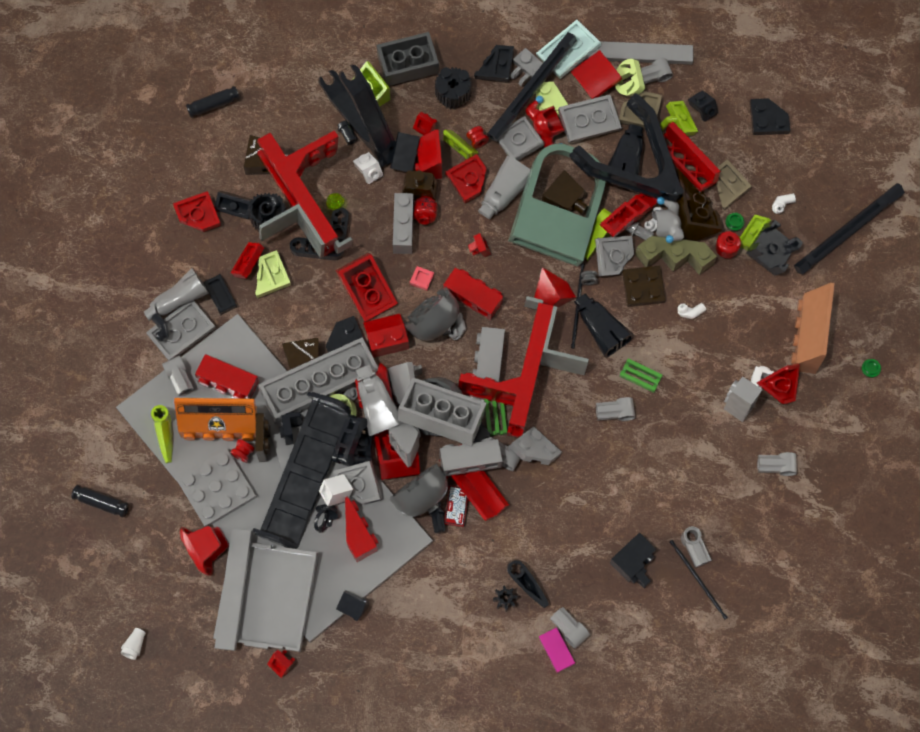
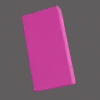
(556, 650)

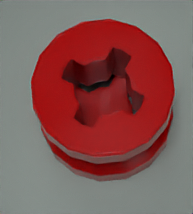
(477, 137)
(242, 450)

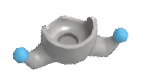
(668, 221)

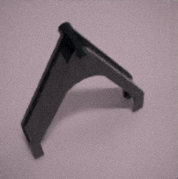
(360, 108)
(664, 185)

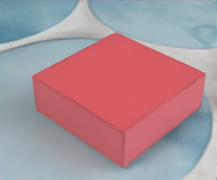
(422, 278)

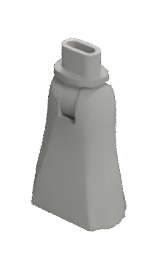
(505, 187)
(185, 290)
(376, 402)

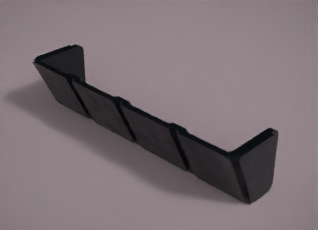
(304, 472)

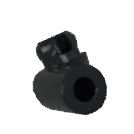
(162, 325)

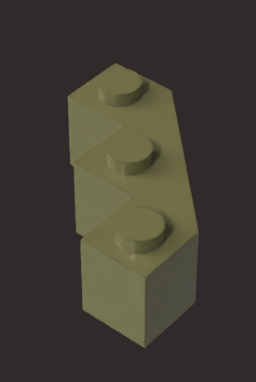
(676, 253)

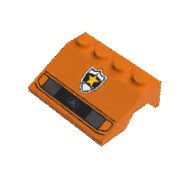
(216, 418)

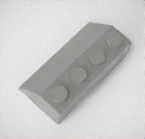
(441, 411)

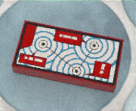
(455, 507)

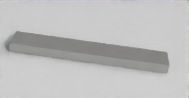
(646, 52)
(233, 590)

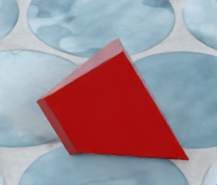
(553, 289)
(782, 383)

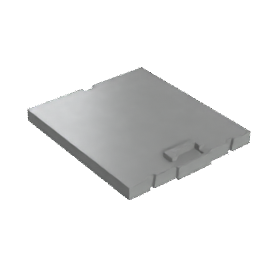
(275, 597)

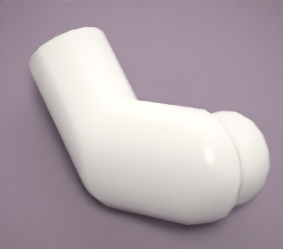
(651, 225)
(691, 313)

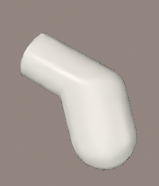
(780, 202)

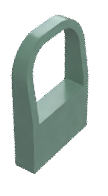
(551, 228)

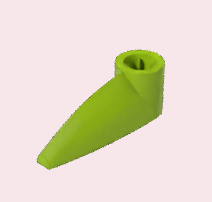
(597, 232)
(163, 431)

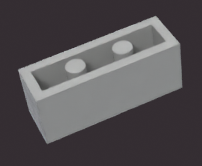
(403, 223)
(489, 353)
(741, 398)
(468, 459)

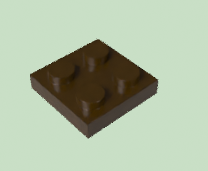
(643, 286)
(263, 431)

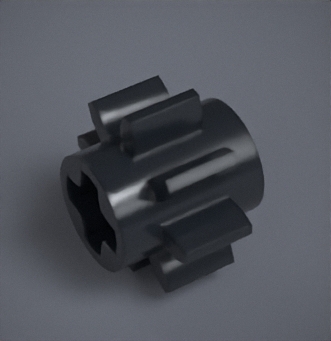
(508, 593)

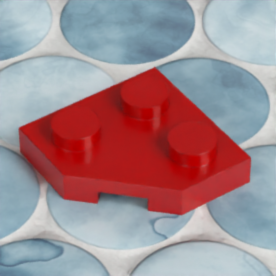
(468, 178)
(197, 212)

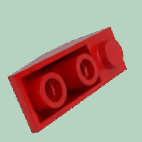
(357, 536)

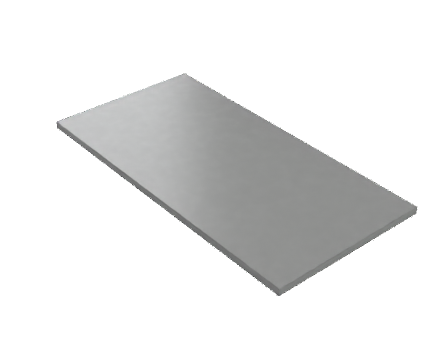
(336, 569)

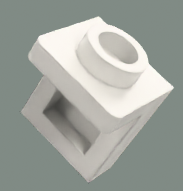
(368, 167)

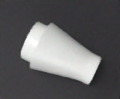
(133, 644)

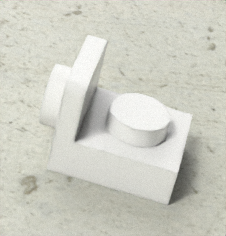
(760, 373)

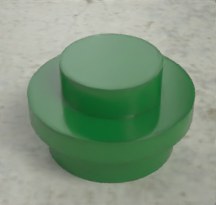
(734, 221)
(871, 368)

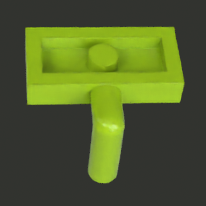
(681, 117)

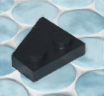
(497, 64)

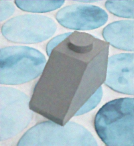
(405, 441)

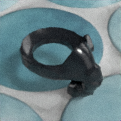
(330, 514)

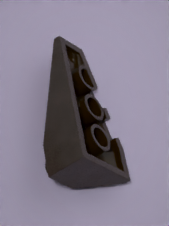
(696, 212)

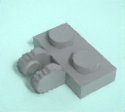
(526, 63)

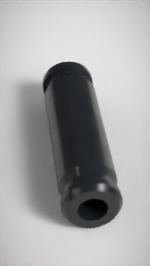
(212, 101)
(100, 500)

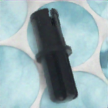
(437, 519)

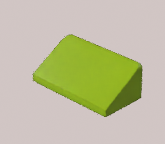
(459, 144)
(752, 231)

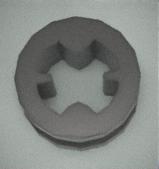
(589, 278)

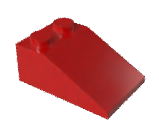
(366, 286)
(389, 461)

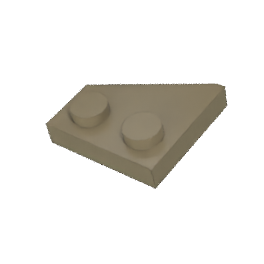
(730, 184)

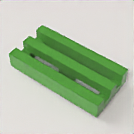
(629, 362)
(503, 418)

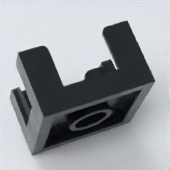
(773, 248)

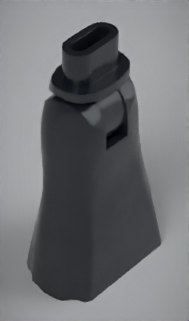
(629, 150)
(605, 328)

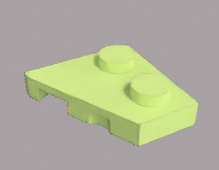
(551, 97)
(271, 274)

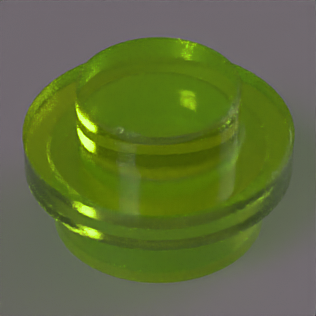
(335, 201)

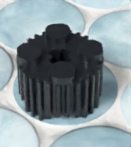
(453, 87)
(263, 204)

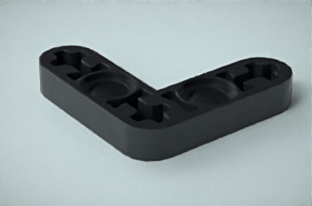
(303, 241)

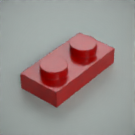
(247, 260)

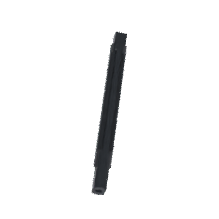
(531, 87)
(849, 229)

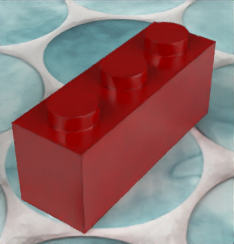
(474, 293)
(226, 378)

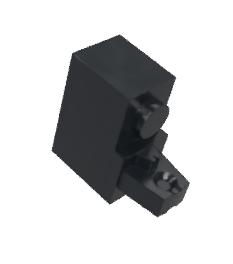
(631, 560)

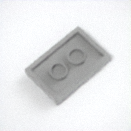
(589, 118)
(185, 329)

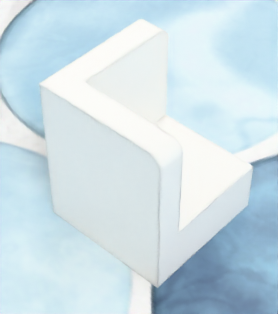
(335, 490)

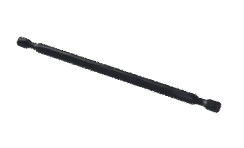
(576, 311)
(698, 579)

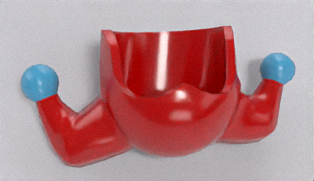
(545, 121)

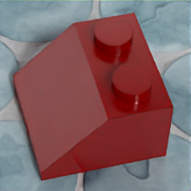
(429, 154)
(386, 335)

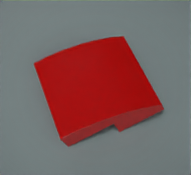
(596, 75)

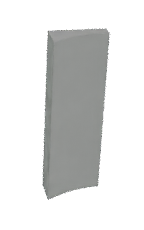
(323, 375)

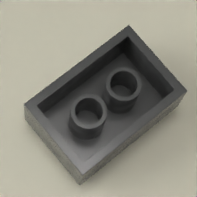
(407, 59)

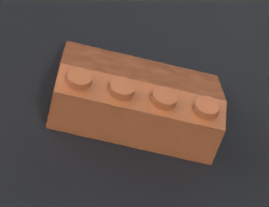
(812, 328)

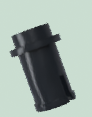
(345, 128)

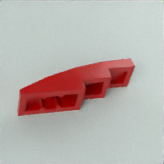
(628, 214)

